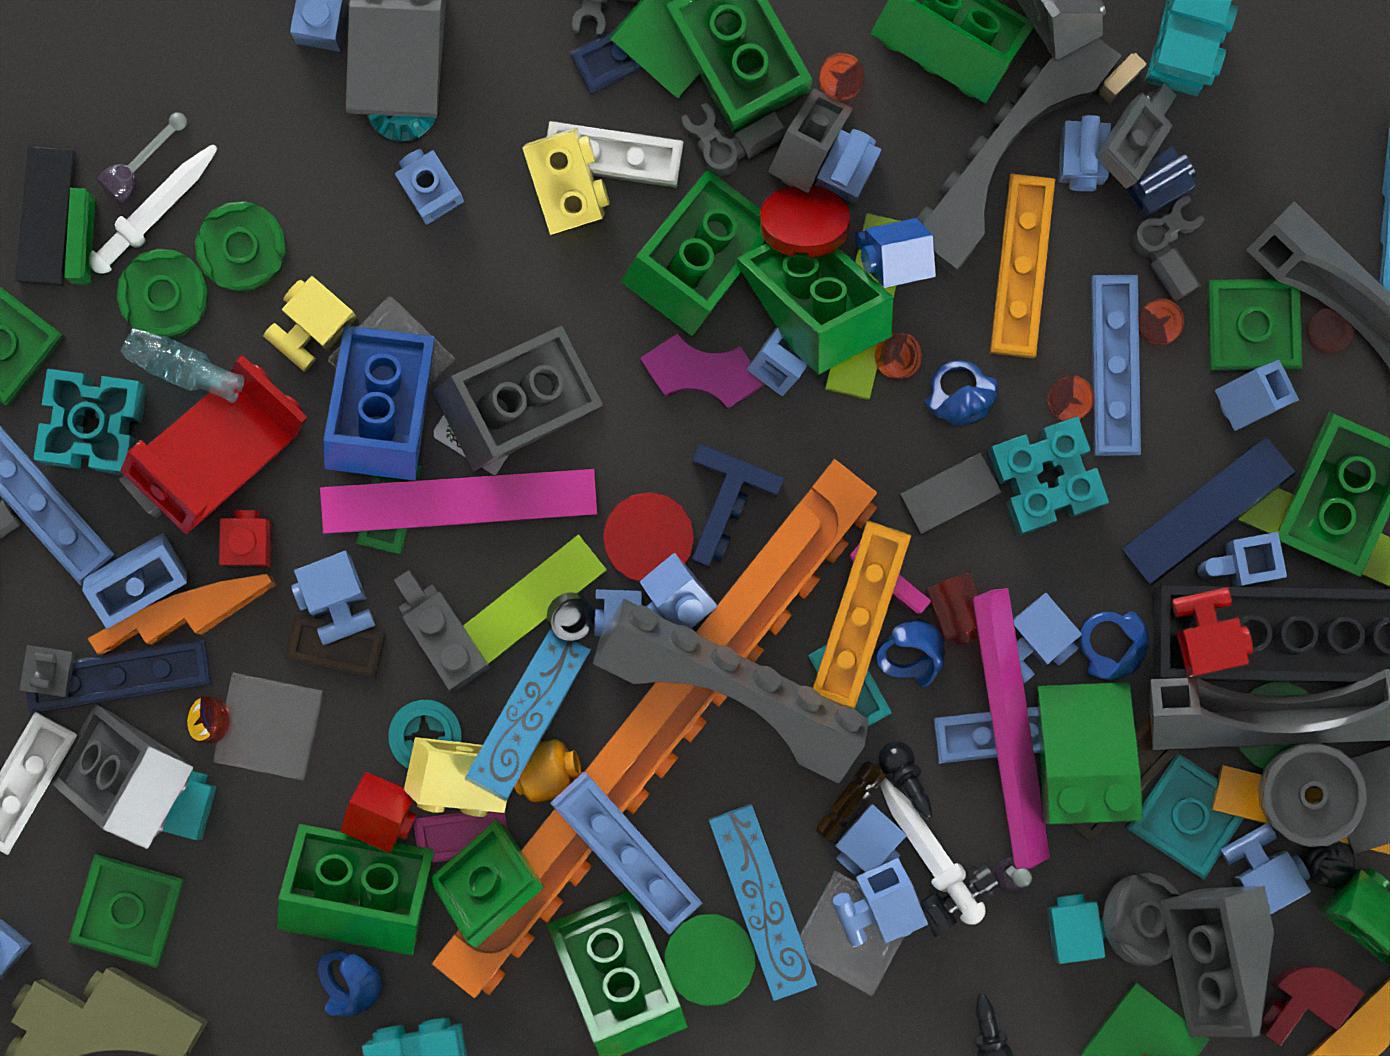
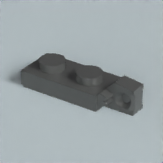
(1137, 135)
(440, 633)

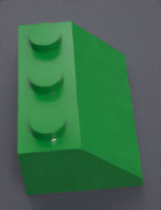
(956, 39)
(354, 890)

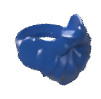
(968, 403)
(918, 635)
(1105, 667)
(362, 980)

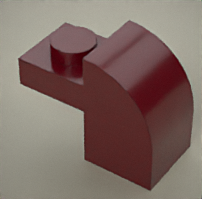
(1308, 989)

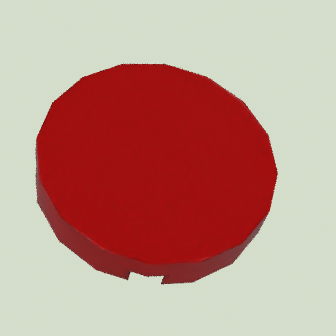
(805, 221)
(645, 533)

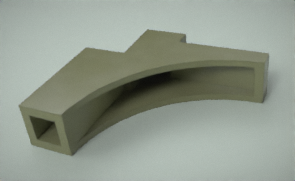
(116, 1017)

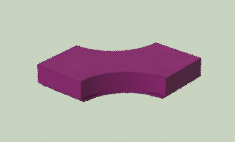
(681, 368)

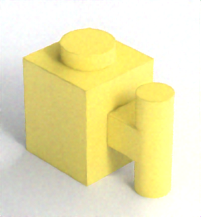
(316, 316)

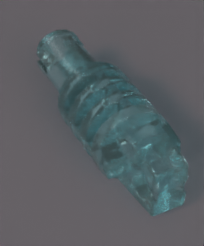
(180, 364)

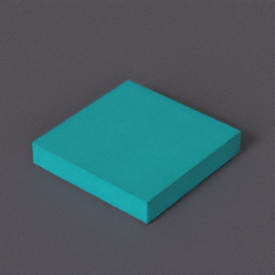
(1180, 817)

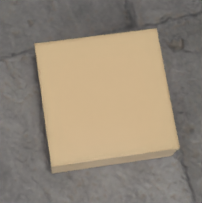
(1122, 78)

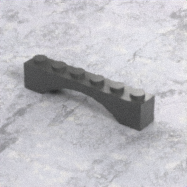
(959, 216)
(1309, 259)
(653, 649)
(1206, 716)

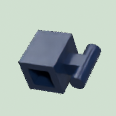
(1162, 183)

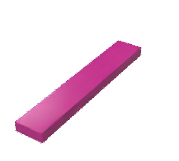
(458, 501)
(1011, 728)

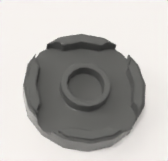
(1136, 919)

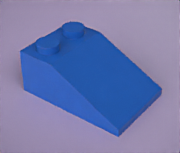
(378, 403)

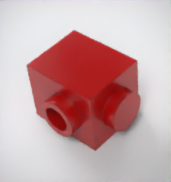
(246, 540)
(379, 813)

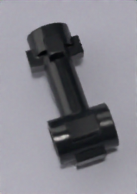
(940, 911)

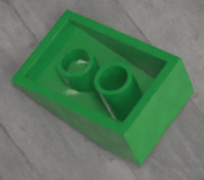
(741, 56)
(696, 253)
(820, 304)
(1341, 496)
(1088, 754)
(1363, 911)
(617, 975)

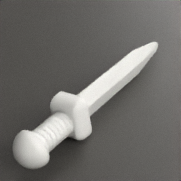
(132, 230)
(947, 875)

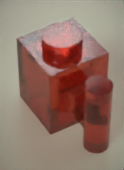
(954, 608)

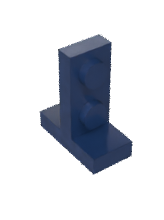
(730, 499)

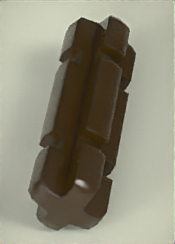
(851, 802)

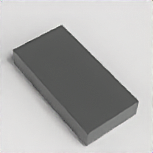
(950, 493)

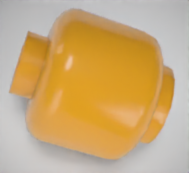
(548, 771)

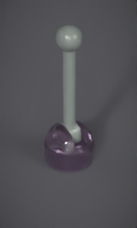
(119, 179)
(1012, 879)

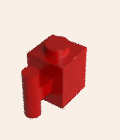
(1211, 643)

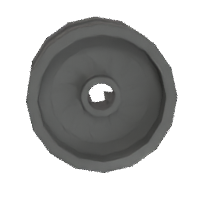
(1284, 788)

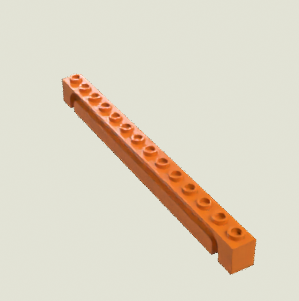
(674, 711)

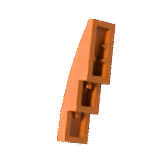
(198, 607)

